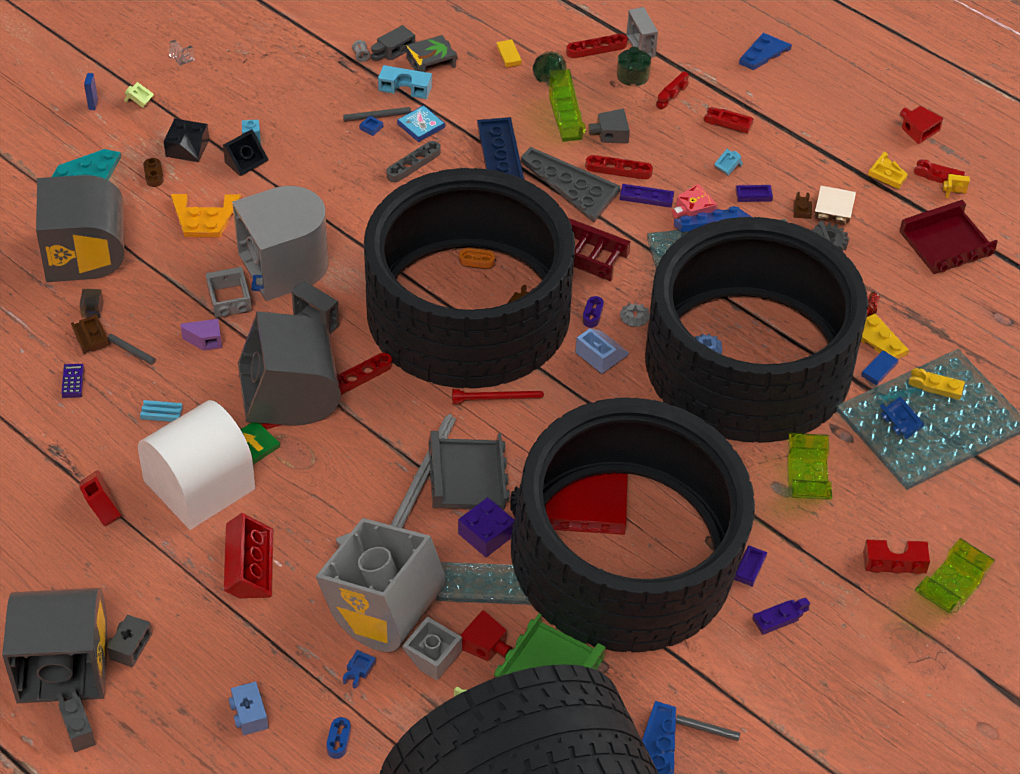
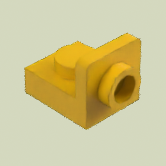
(956, 184)

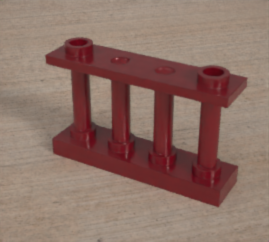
(601, 240)

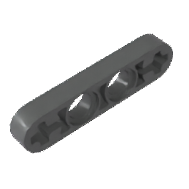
(429, 151)

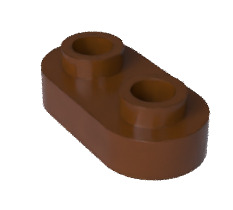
(153, 172)

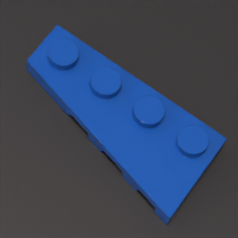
(688, 223)
(660, 737)

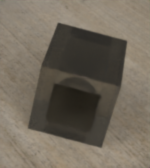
(91, 303)

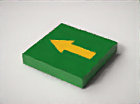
(259, 441)

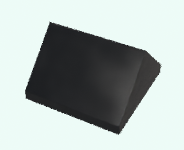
(244, 153)

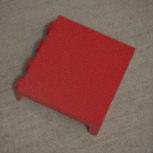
(591, 505)

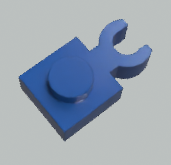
(358, 666)

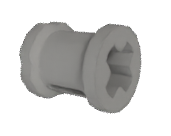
(358, 51)

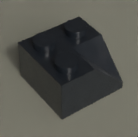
(186, 140)

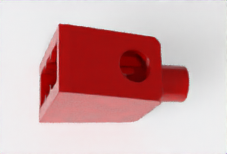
(920, 123)
(485, 637)

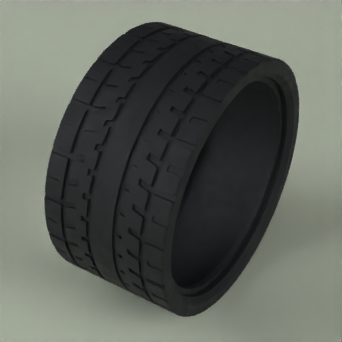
(469, 211)
(768, 262)
(649, 442)
(527, 724)

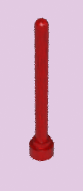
(459, 396)

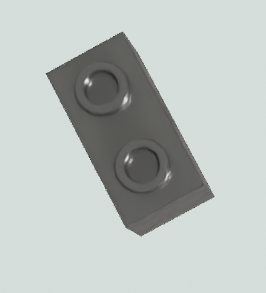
(129, 640)

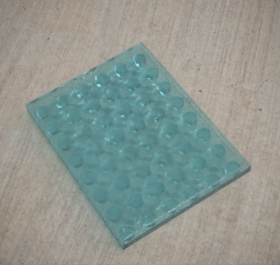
(952, 427)

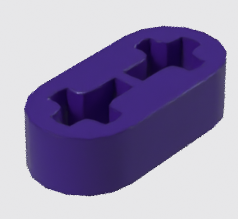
(596, 312)

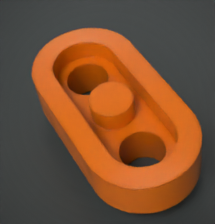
(477, 258)

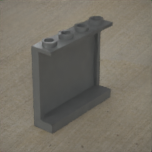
(467, 472)

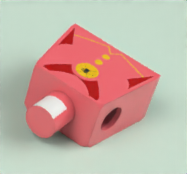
(692, 202)

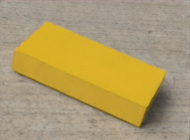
(509, 53)

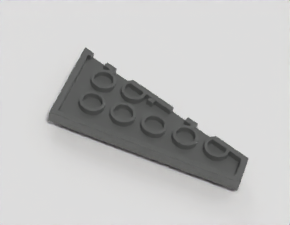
(581, 188)

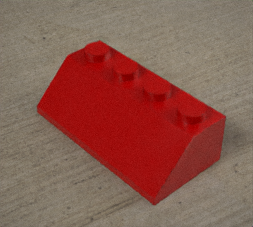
(248, 558)

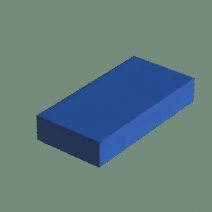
(91, 92)
(879, 367)

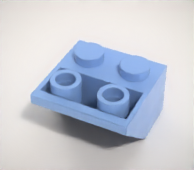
(599, 350)

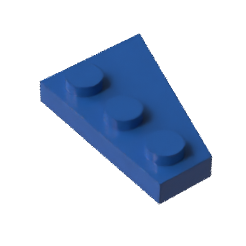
(762, 50)

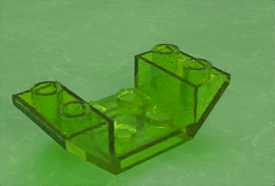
(808, 466)
(956, 577)

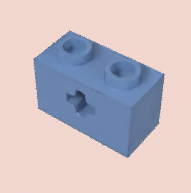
(249, 708)

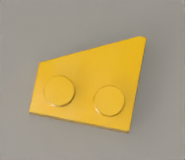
(888, 171)

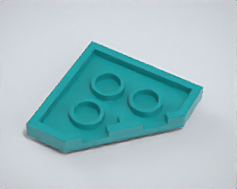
(96, 164)

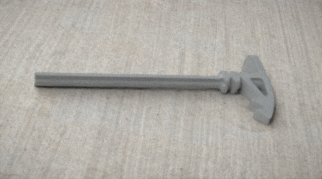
(417, 483)

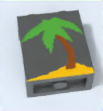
(430, 52)

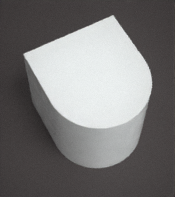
(198, 463)

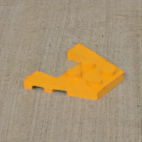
(203, 220)

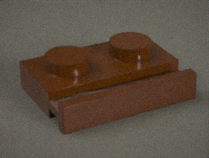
(90, 334)

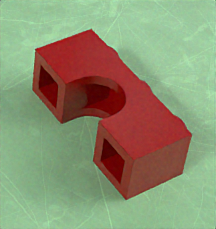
(880, 559)

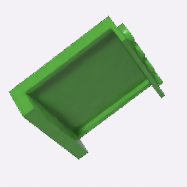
(547, 646)

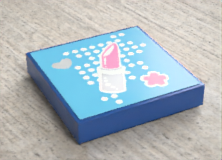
(421, 123)

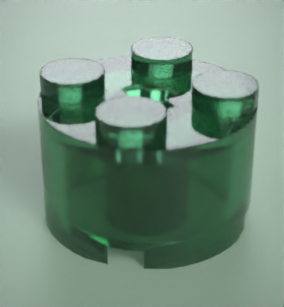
(633, 66)

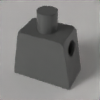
(611, 127)

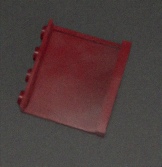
(946, 237)

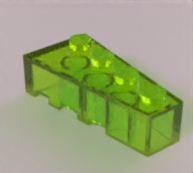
(565, 105)

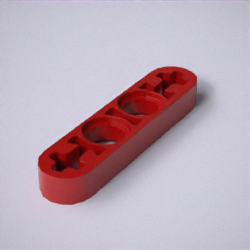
(578, 49)
(643, 171)
(362, 377)

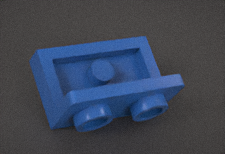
(902, 417)

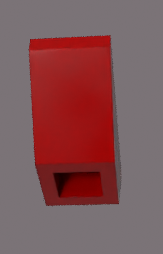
(99, 498)

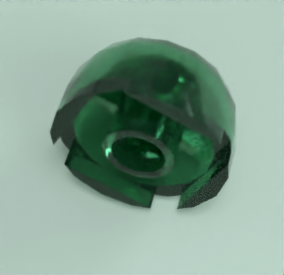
(548, 62)

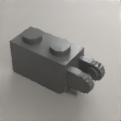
(392, 44)
(76, 721)

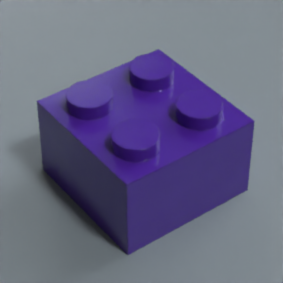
(486, 527)

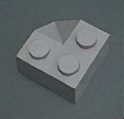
(433, 648)

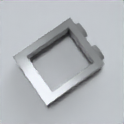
(642, 31)
(233, 278)

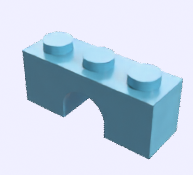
(393, 78)

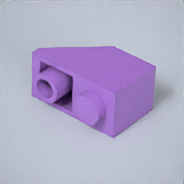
(202, 334)

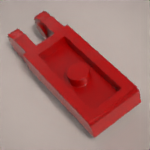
(672, 90)
(728, 119)
(934, 171)

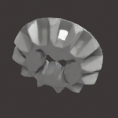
(628, 318)

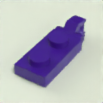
(780, 615)

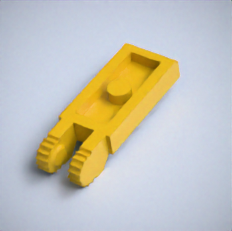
(936, 383)

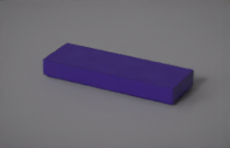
(646, 195)

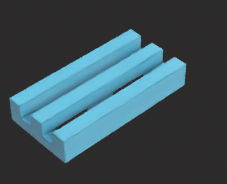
(160, 409)

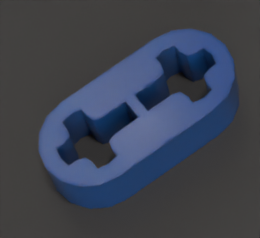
(342, 738)

